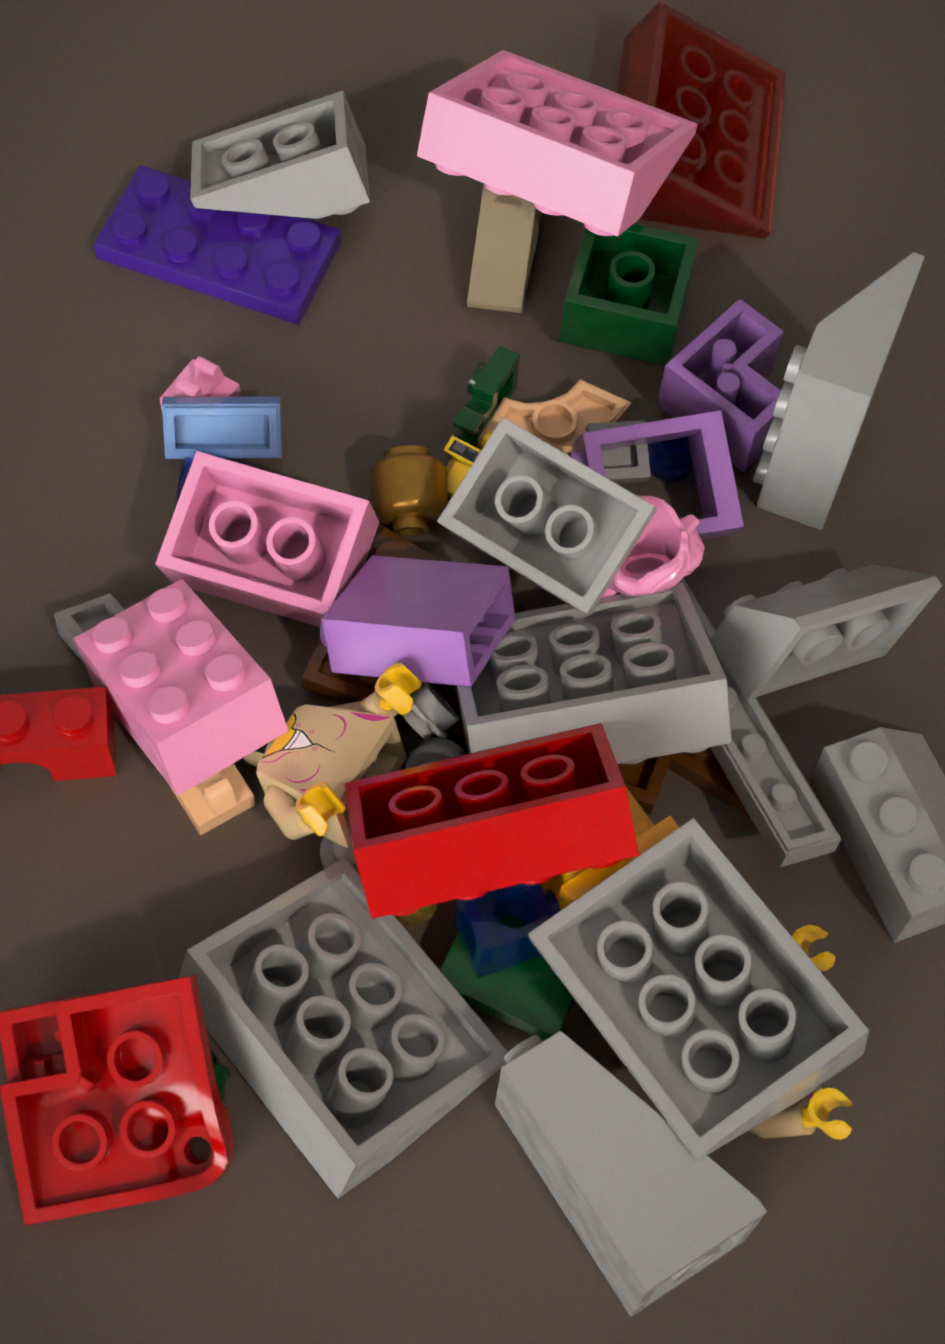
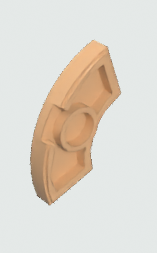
(562, 418)

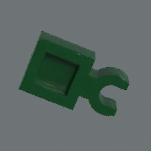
(488, 388)

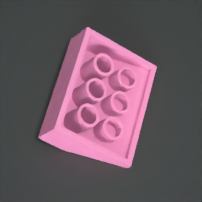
(553, 141)

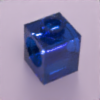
(490, 943)

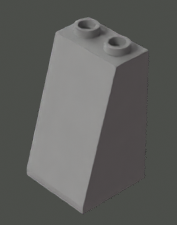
(620, 1171)

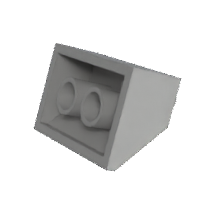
(819, 626)
(891, 818)

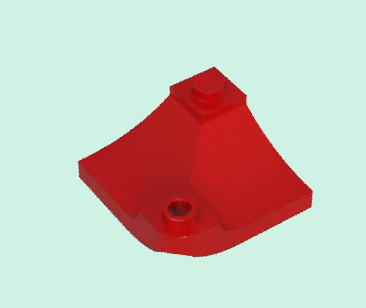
(110, 1098)

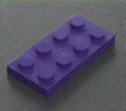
(230, 255)

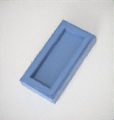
(222, 427)

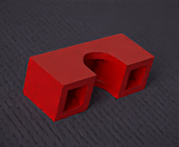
(60, 731)

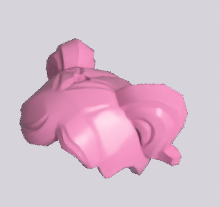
(661, 555)

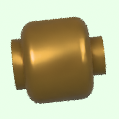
(408, 489)

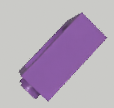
(709, 460)

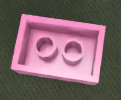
(266, 539)
(182, 685)

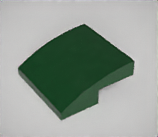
(521, 995)

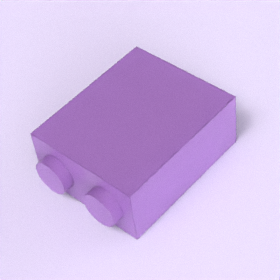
(419, 613)

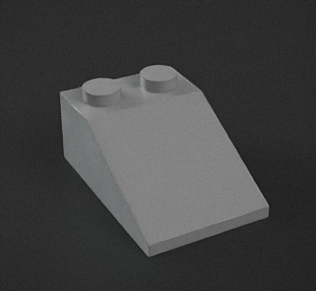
(285, 164)
(546, 516)

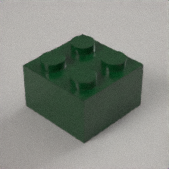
(629, 292)

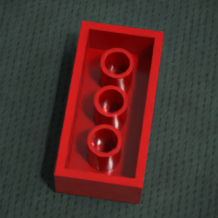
(489, 821)

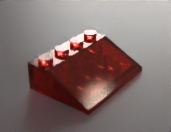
(736, 100)

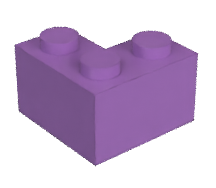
(728, 373)

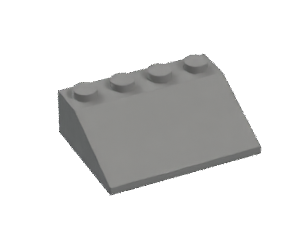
(829, 397)
(628, 665)
(700, 990)
(340, 1024)

